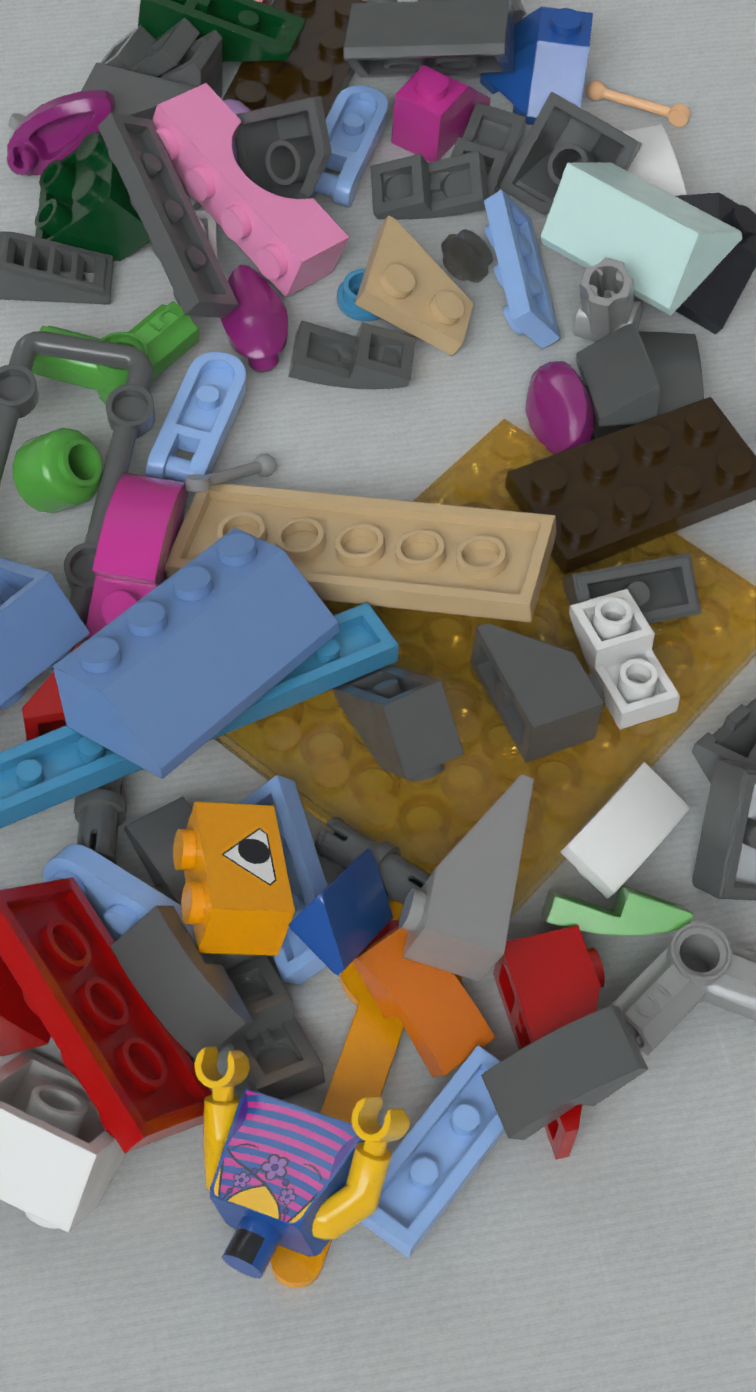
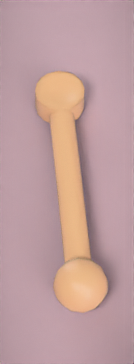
(677, 115)

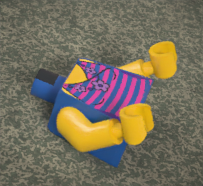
(286, 1169)

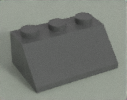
(444, 35)

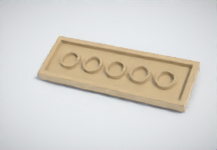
(385, 548)

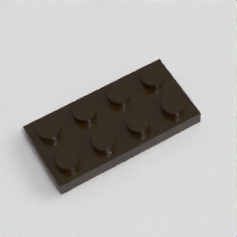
(313, 67)
(638, 483)

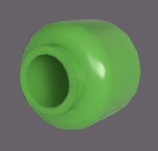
(57, 470)

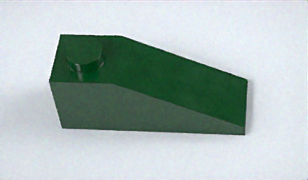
(246, 26)

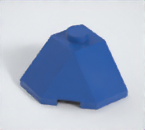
(548, 57)

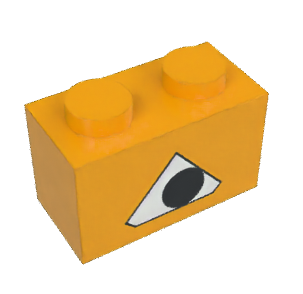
(234, 879)

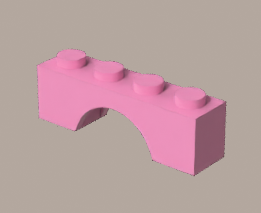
(283, 236)

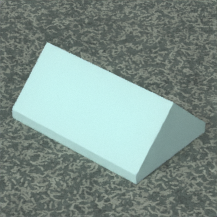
(658, 237)

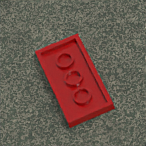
(96, 1015)

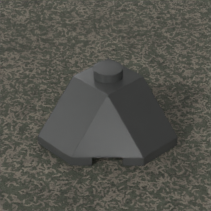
(559, 137)
(285, 147)

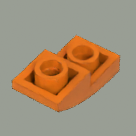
(426, 1000)

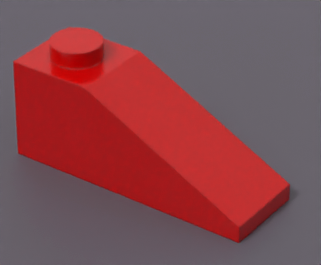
(543, 987)

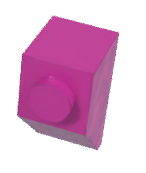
(432, 113)

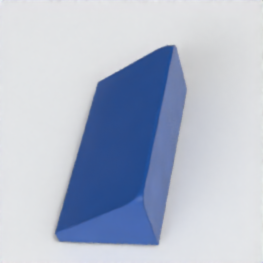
(345, 914)

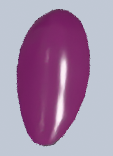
(56, 130)
(260, 321)
(559, 407)

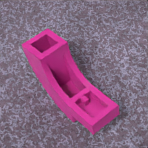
(134, 544)

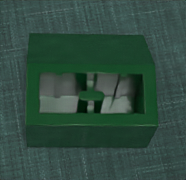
(88, 203)

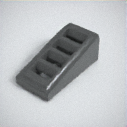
(25, 258)

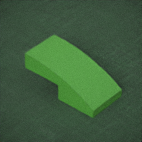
(631, 915)

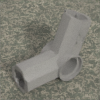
(606, 301)
(671, 990)

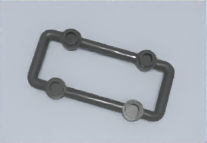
(128, 412)

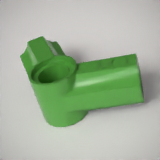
(161, 336)

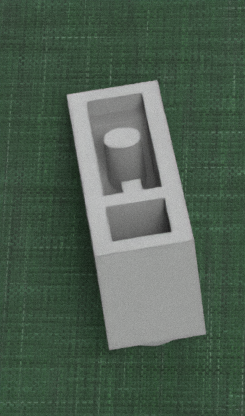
(467, 902)

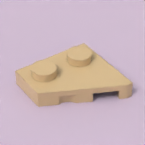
(413, 290)

